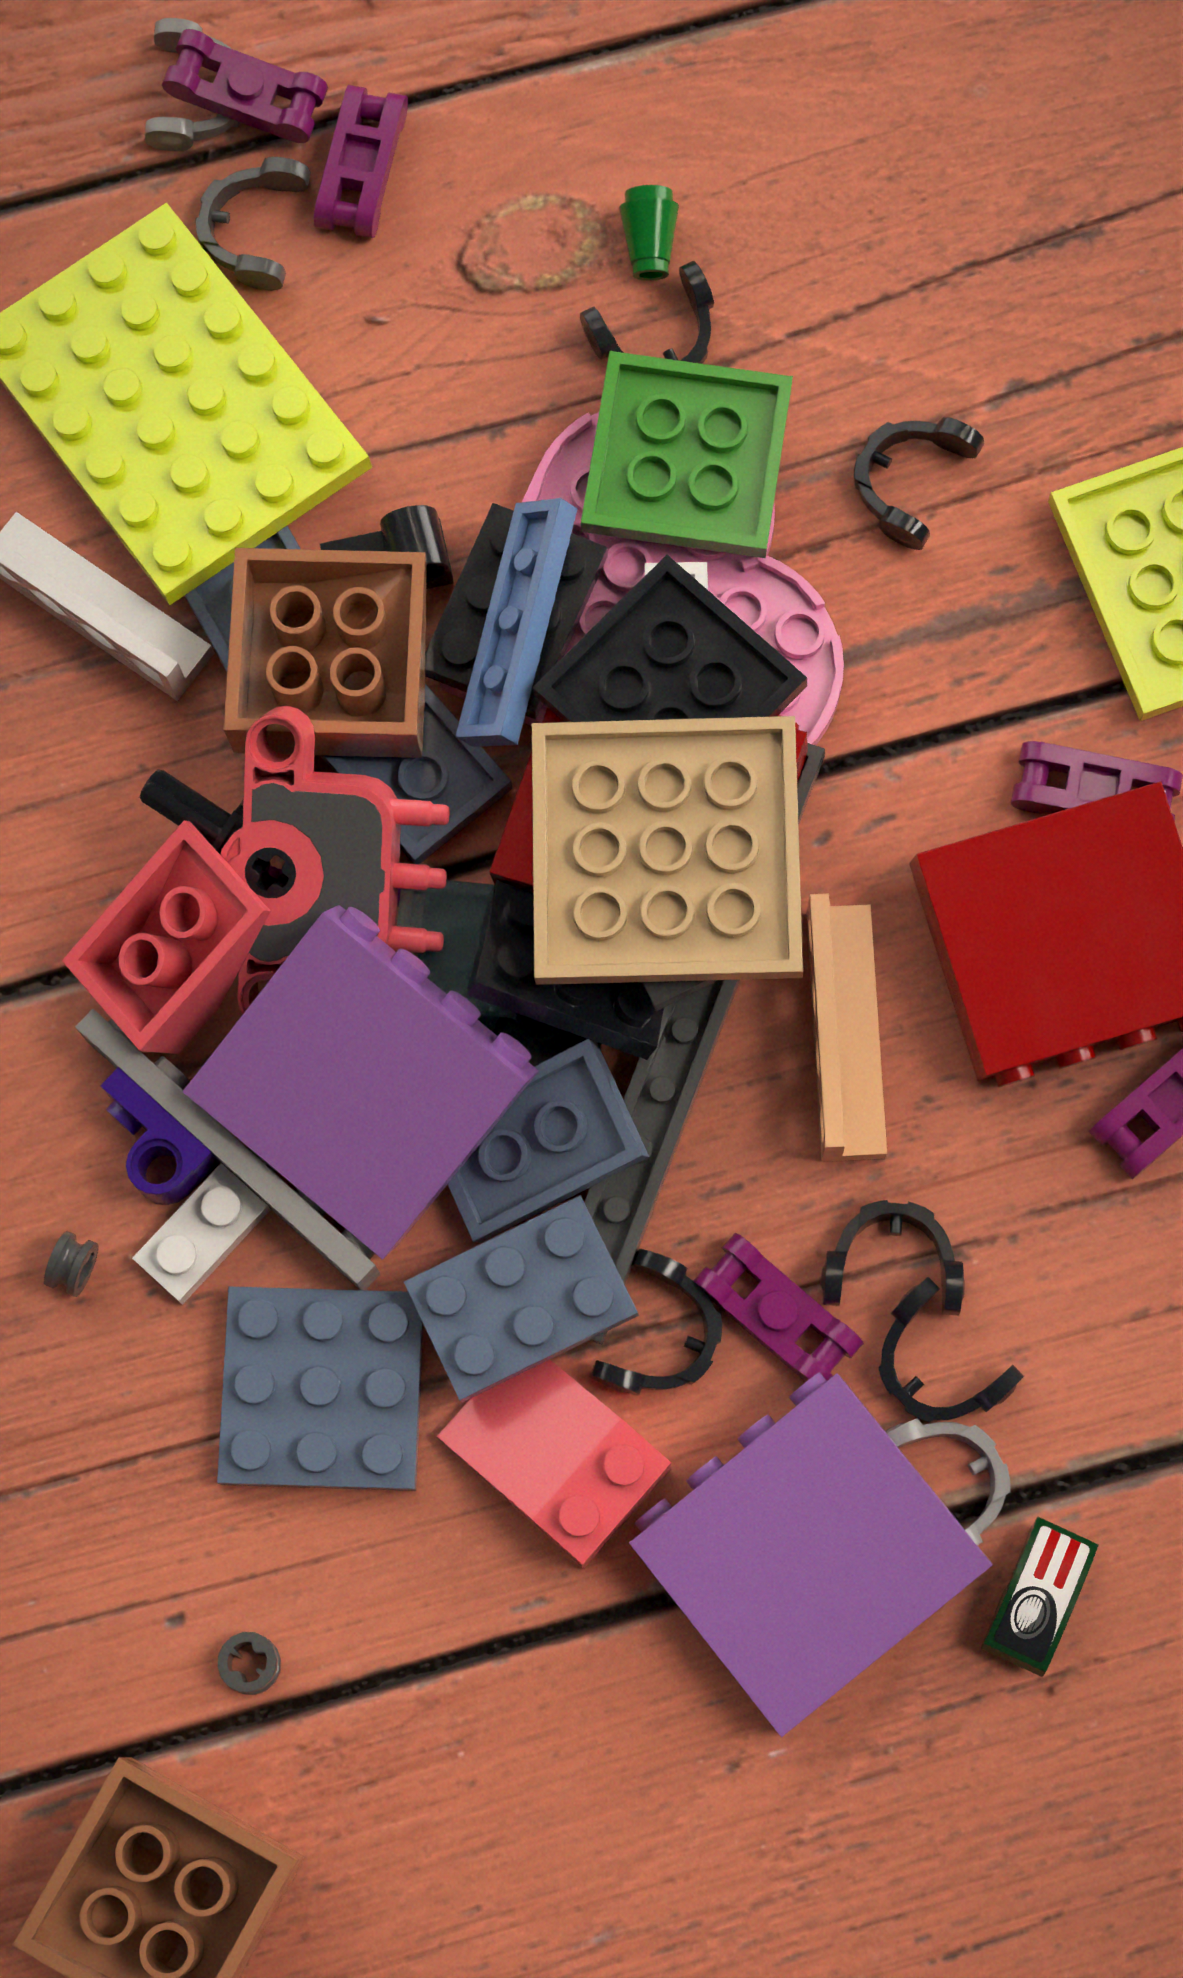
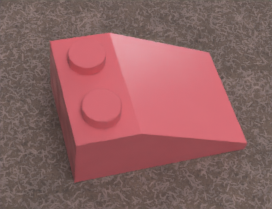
(170, 943)
(557, 1457)

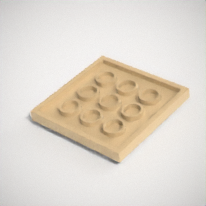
(666, 850)

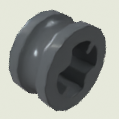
(71, 1264)
(238, 1680)

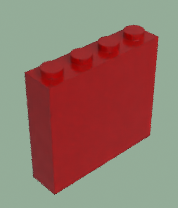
(1060, 932)

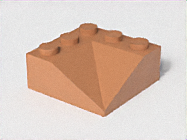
(334, 640)
(157, 1886)

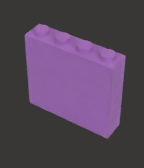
(361, 1078)
(808, 1551)

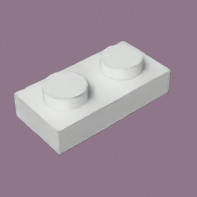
(201, 1233)

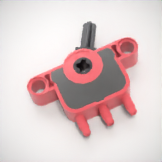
(327, 827)

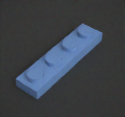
(516, 623)

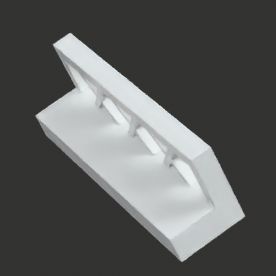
(100, 608)

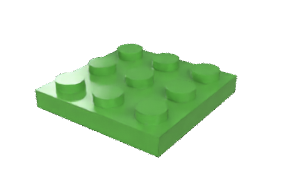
(686, 454)

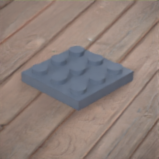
(321, 1389)

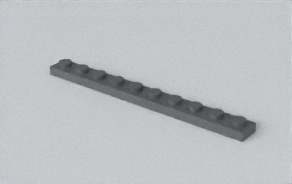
(664, 1094)

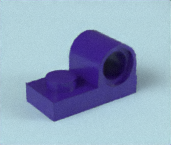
(163, 1136)

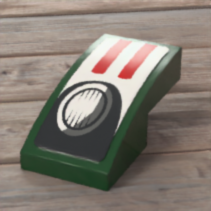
(1040, 1596)

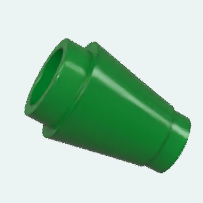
(649, 229)

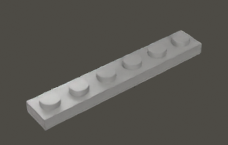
(166, 1087)

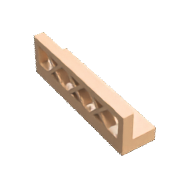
(845, 1031)

